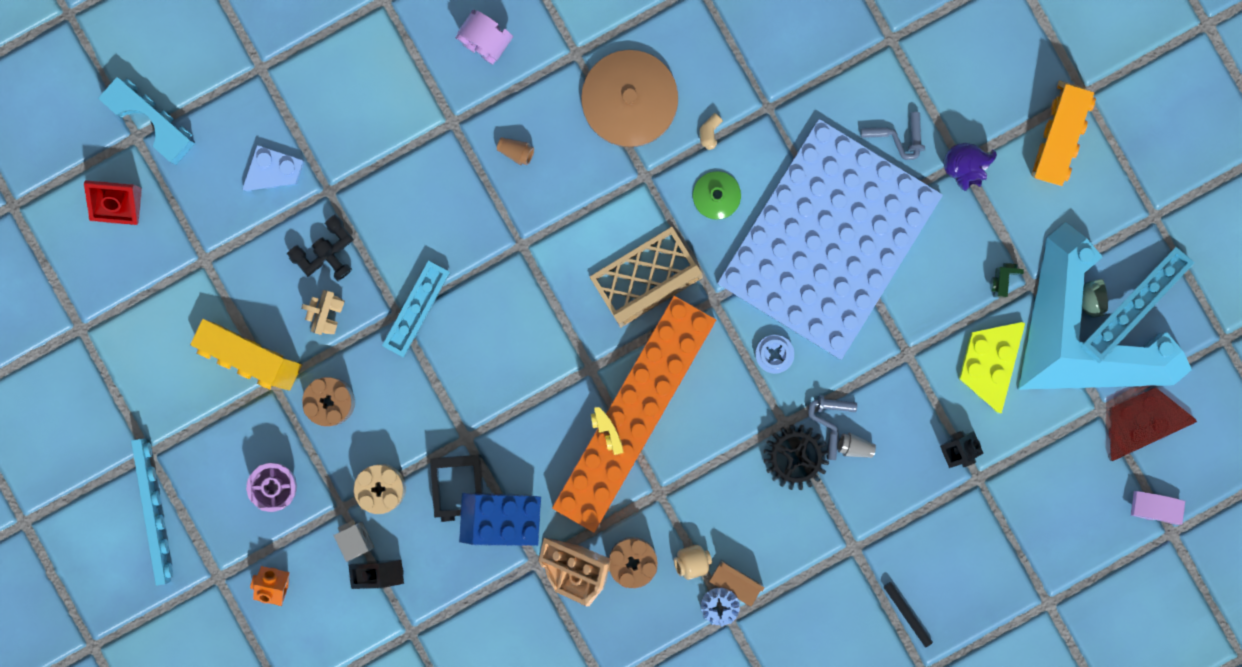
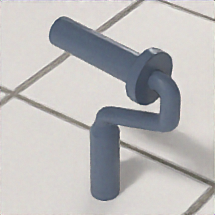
(916, 146)
(822, 404)

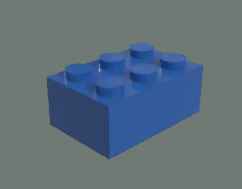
(500, 519)

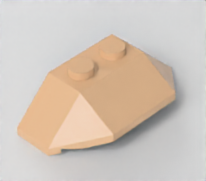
(574, 570)

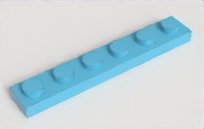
(1137, 305)
(153, 521)

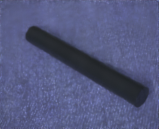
(908, 614)

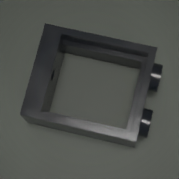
(456, 461)

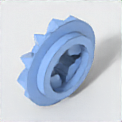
(786, 353)
(728, 599)

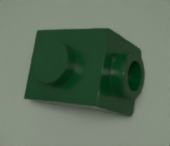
(1000, 282)

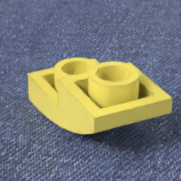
(602, 421)

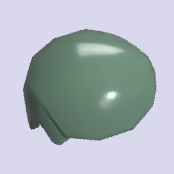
(1095, 298)

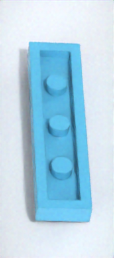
(416, 309)

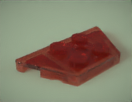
(1144, 421)

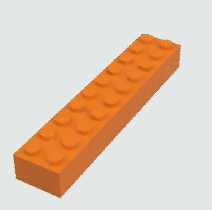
(635, 413)

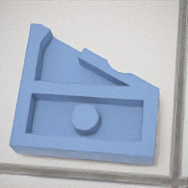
(272, 170)

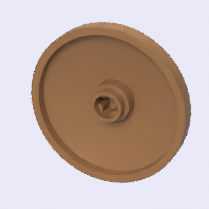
(629, 98)

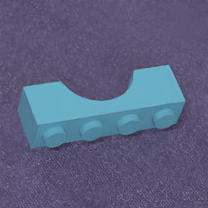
(169, 140)

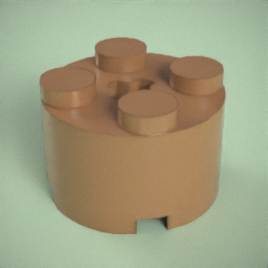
(315, 407)
(627, 575)

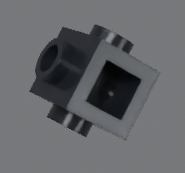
(961, 449)

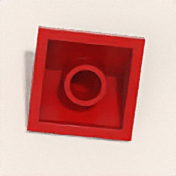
(113, 202)

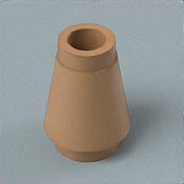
(516, 150)

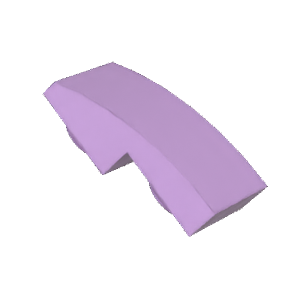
(1158, 508)

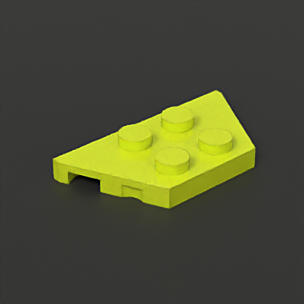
(990, 362)

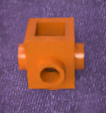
(270, 585)

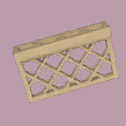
(661, 291)

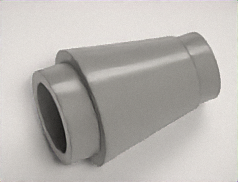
(855, 446)

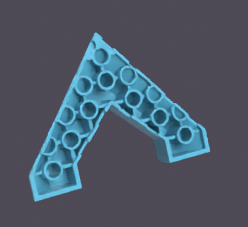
(1053, 346)

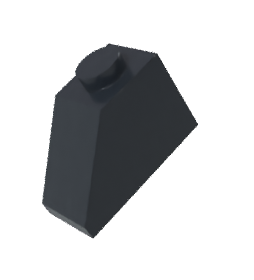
(376, 574)

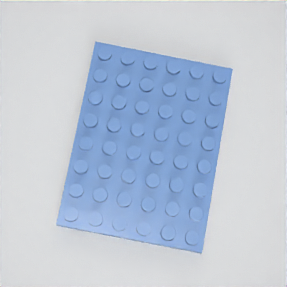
(830, 239)

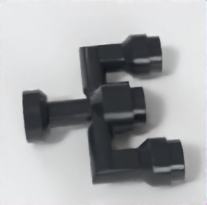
(325, 251)

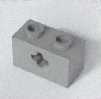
(353, 540)

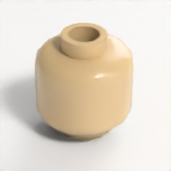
(692, 562)

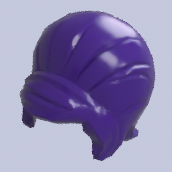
(967, 164)

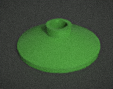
(716, 208)

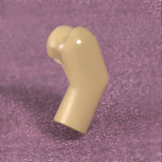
(706, 132)

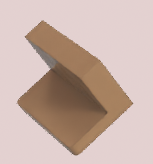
(734, 580)

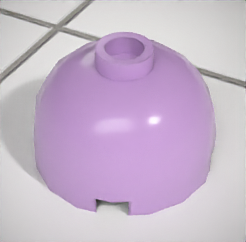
(271, 487)

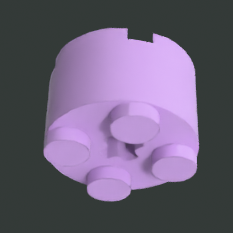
(484, 36)

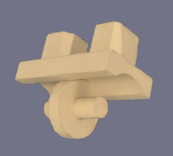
(320, 322)

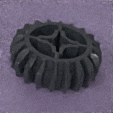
(790, 467)

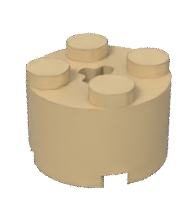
(369, 498)

